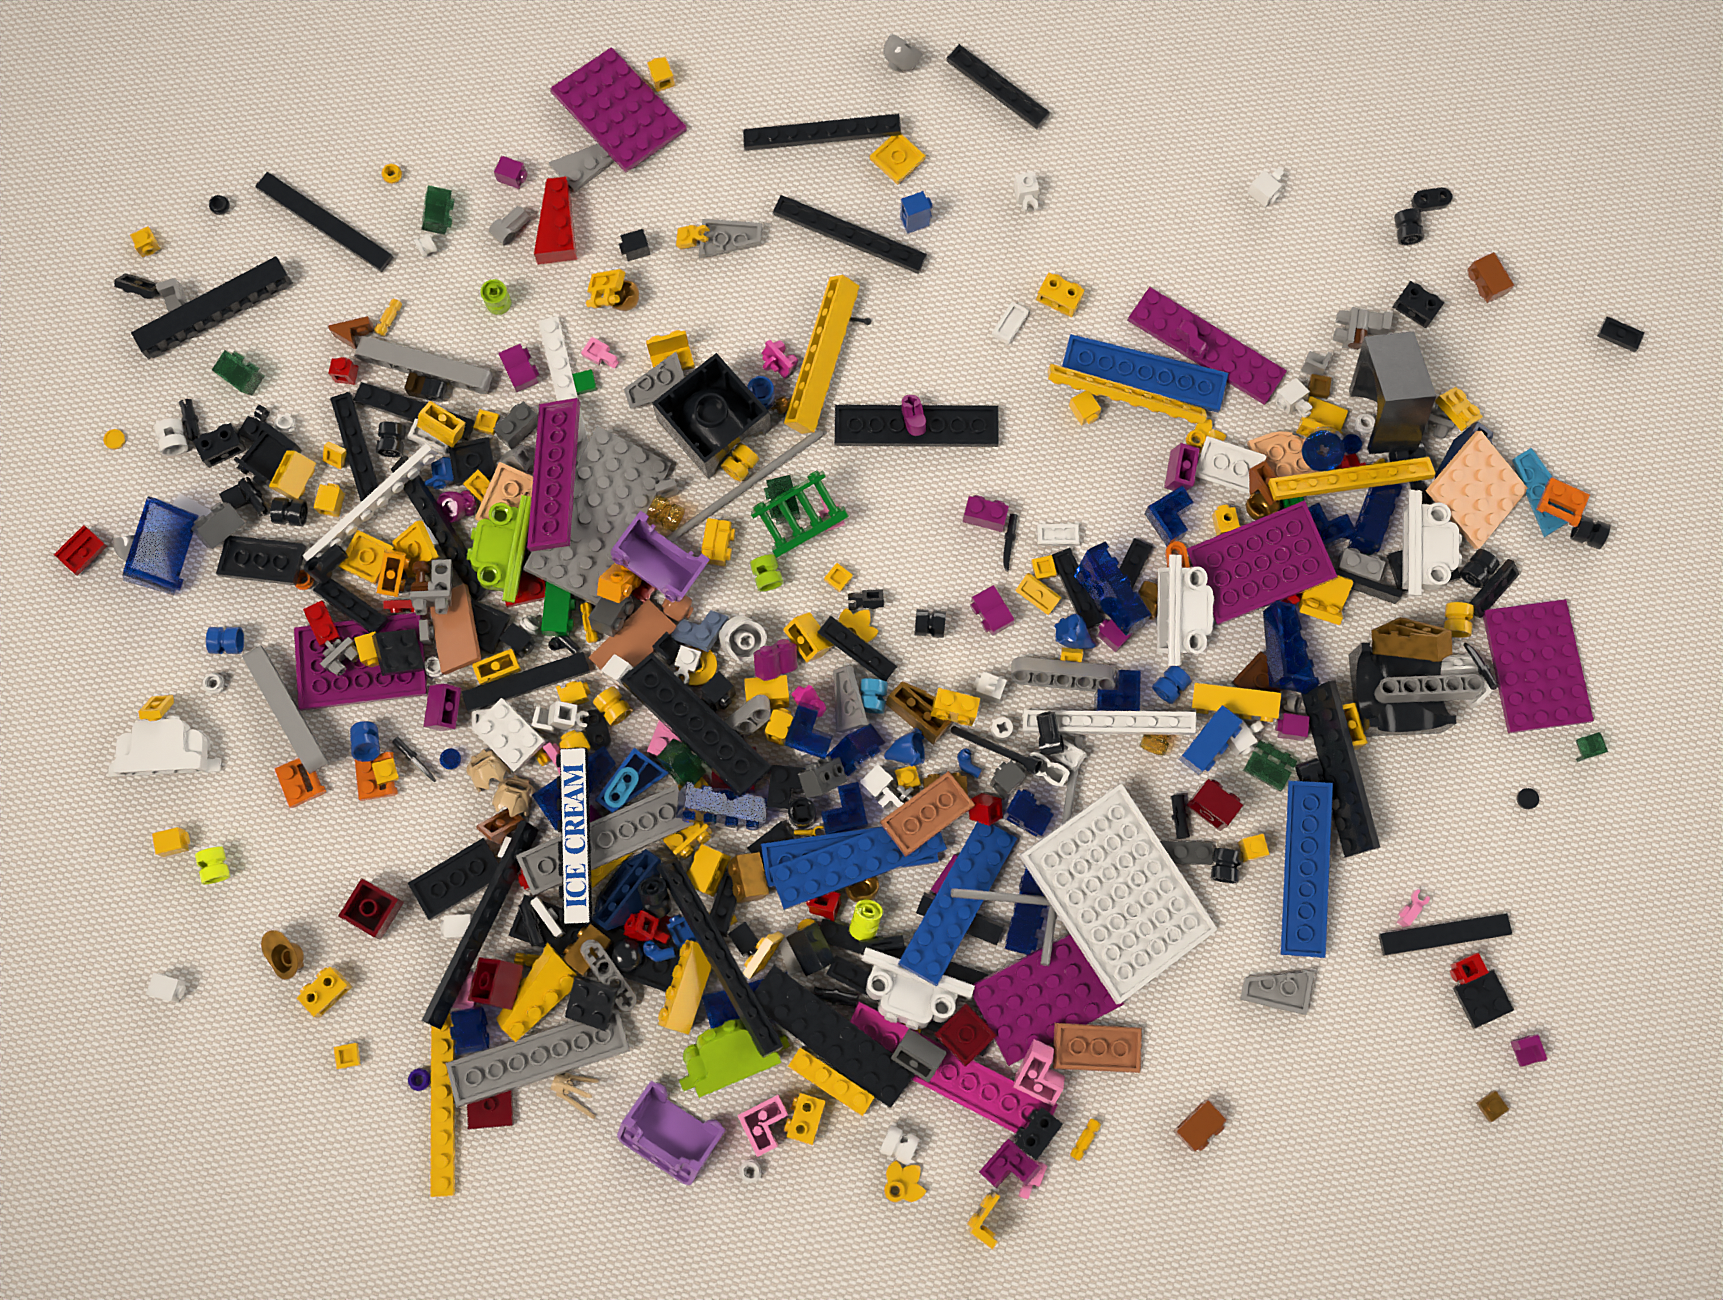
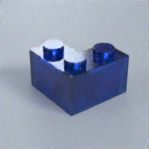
(1165, 515)
(1331, 531)
(1126, 695)
(803, 735)
(857, 748)
(1027, 814)
(850, 815)

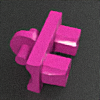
(776, 360)
(809, 696)

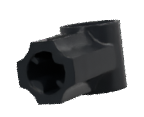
(321, 568)
(1050, 740)
(1310, 771)

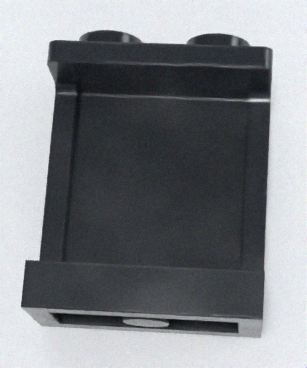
(265, 455)

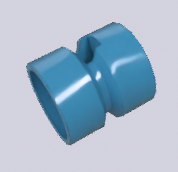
(872, 695)

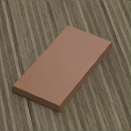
(456, 633)
(635, 638)
(927, 814)
(1097, 1048)

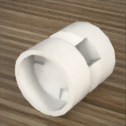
(171, 437)
(899, 1145)

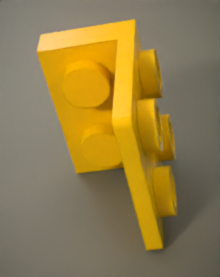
(663, 346)
(1322, 415)
(1326, 600)
(684, 841)
(983, 1233)

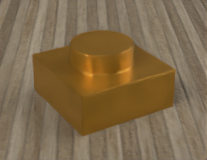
(1319, 386)
(1492, 1106)

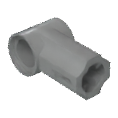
(506, 229)

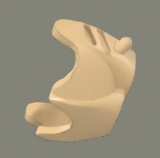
(489, 768)
(513, 798)

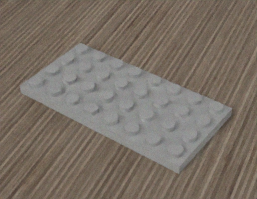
(609, 491)

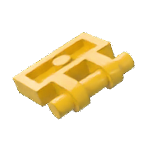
(607, 284)

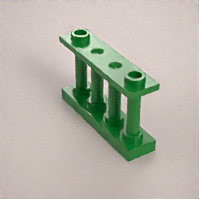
(817, 523)

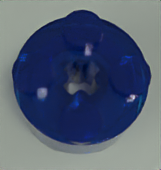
(1317, 459)
(470, 1030)

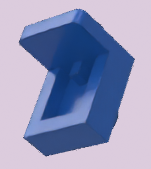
(441, 473)
(680, 931)

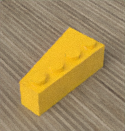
(538, 993)

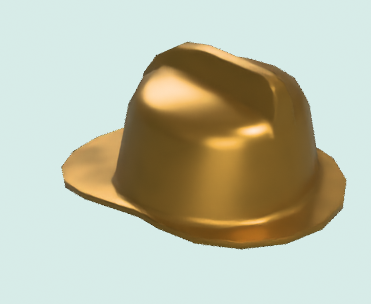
(282, 954)

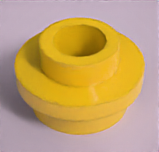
(391, 168)

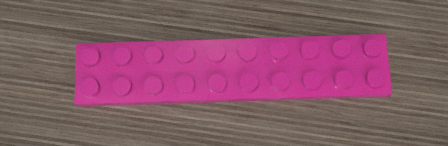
(969, 1086)

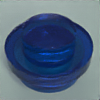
(1353, 444)
(450, 759)

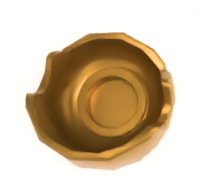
(628, 296)
(1258, 507)
(863, 890)

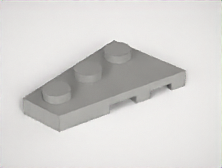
(582, 165)
(729, 236)
(654, 382)
(848, 702)
(1283, 991)

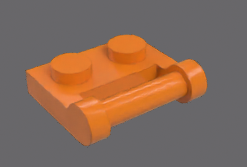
(1566, 497)
(367, 782)
(294, 784)

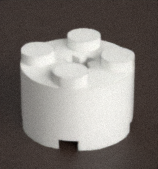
(731, 636)

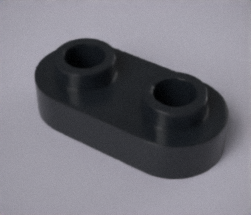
(1433, 199)
(597, 729)

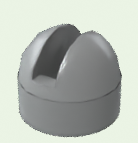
(1292, 704)

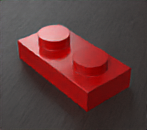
(397, 606)
(321, 623)

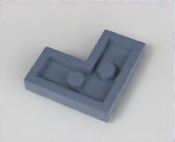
(702, 635)

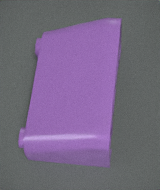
(657, 559)
(669, 1134)

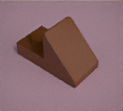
(349, 329)
(1258, 481)
(499, 826)

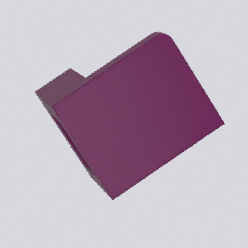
(1529, 1050)

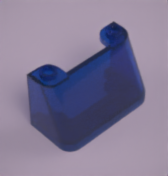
(160, 547)

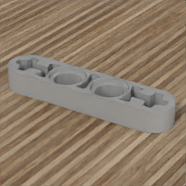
(610, 974)

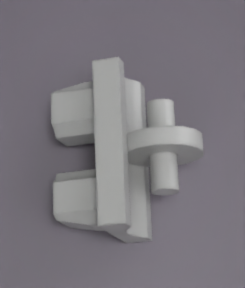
(1442, 425)
(337, 653)
(891, 795)

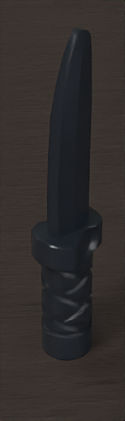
(1009, 537)
(1483, 669)
(411, 755)

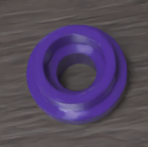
(412, 1079)

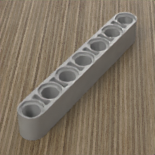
(424, 364)
(285, 709)

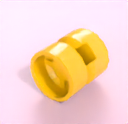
(740, 462)
(1458, 619)
(614, 708)

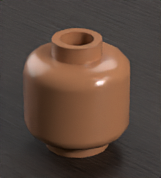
(678, 610)

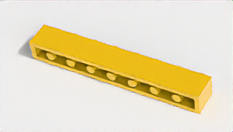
(821, 354)

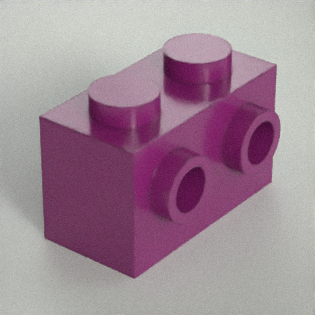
(1181, 467)
(985, 513)
(442, 707)

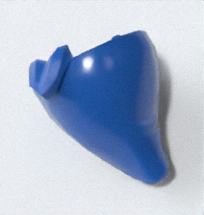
(1073, 633)
(907, 749)

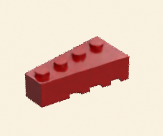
(556, 228)

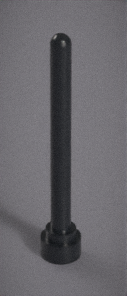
(1031, 763)

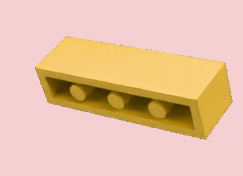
(1237, 700)
(686, 989)
(831, 1081)

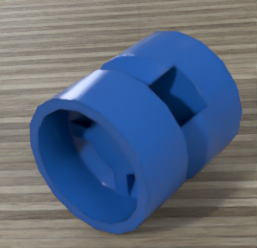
(763, 390)
(226, 640)
(1174, 680)
(364, 741)

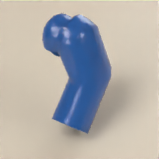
(966, 765)
(656, 953)

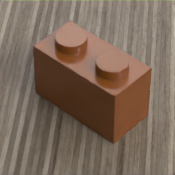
(1490, 277)
(1200, 1126)

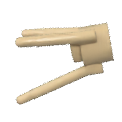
(563, 1084)

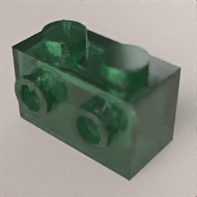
(436, 210)
(238, 372)
(775, 488)
(681, 763)

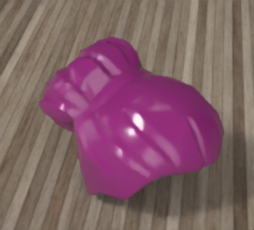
(457, 505)

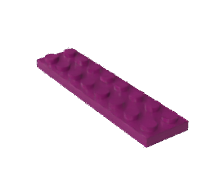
(1245, 367)
(554, 475)

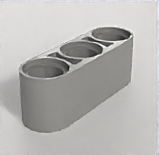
(750, 716)

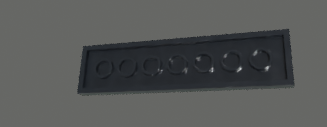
(944, 426)
(696, 724)
(1341, 768)
(650, 973)
(832, 1036)

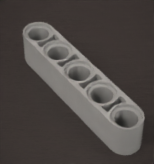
(1062, 674)
(1437, 683)

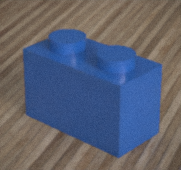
(915, 212)

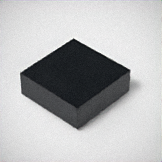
(234, 496)

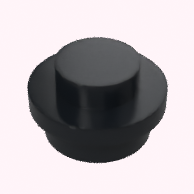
(219, 204)

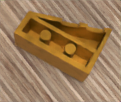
(1412, 640)
(915, 708)

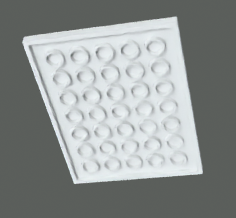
(1118, 893)

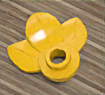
(1201, 432)
(859, 623)
(906, 1180)

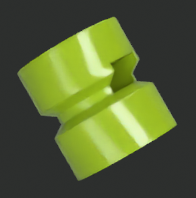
(495, 296)
(766, 571)

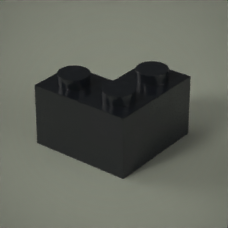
(783, 782)

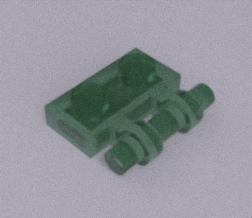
(1268, 771)

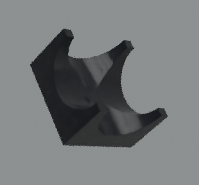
(1394, 718)

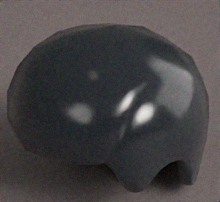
(626, 955)

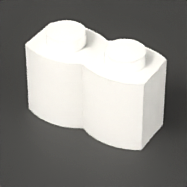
(1052, 772)

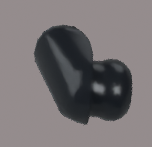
(563, 642)

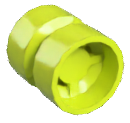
(212, 865)
(865, 920)

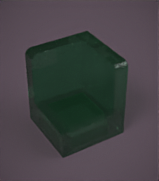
(1591, 746)

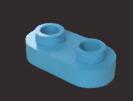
(622, 788)

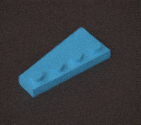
(1535, 477)

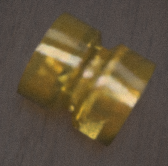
(668, 514)
(1155, 743)

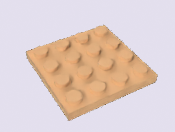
(1477, 489)

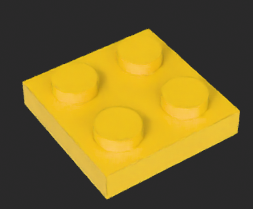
(897, 157)
(1458, 408)
(417, 545)
(365, 557)
(766, 949)

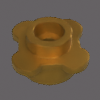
(782, 404)

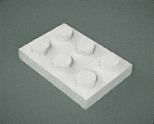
(1227, 464)
(508, 735)

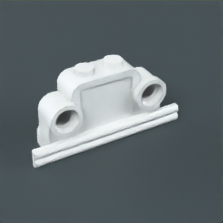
(1428, 545)
(1183, 610)
(161, 749)
(908, 997)

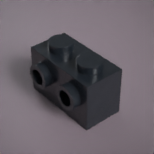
(1418, 304)
(219, 445)
(718, 692)
(810, 949)
(1037, 1132)

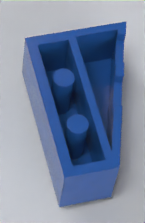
(1211, 741)
(648, 773)

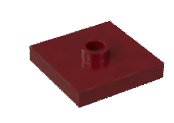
(965, 1034)
(491, 1112)

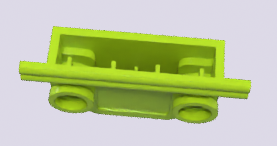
(501, 547)
(724, 1058)

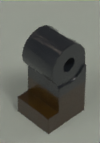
(425, 388)

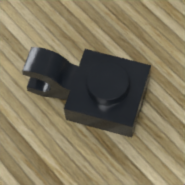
(251, 427)
(869, 599)

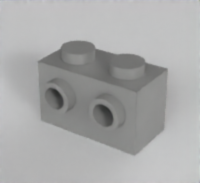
(1359, 564)

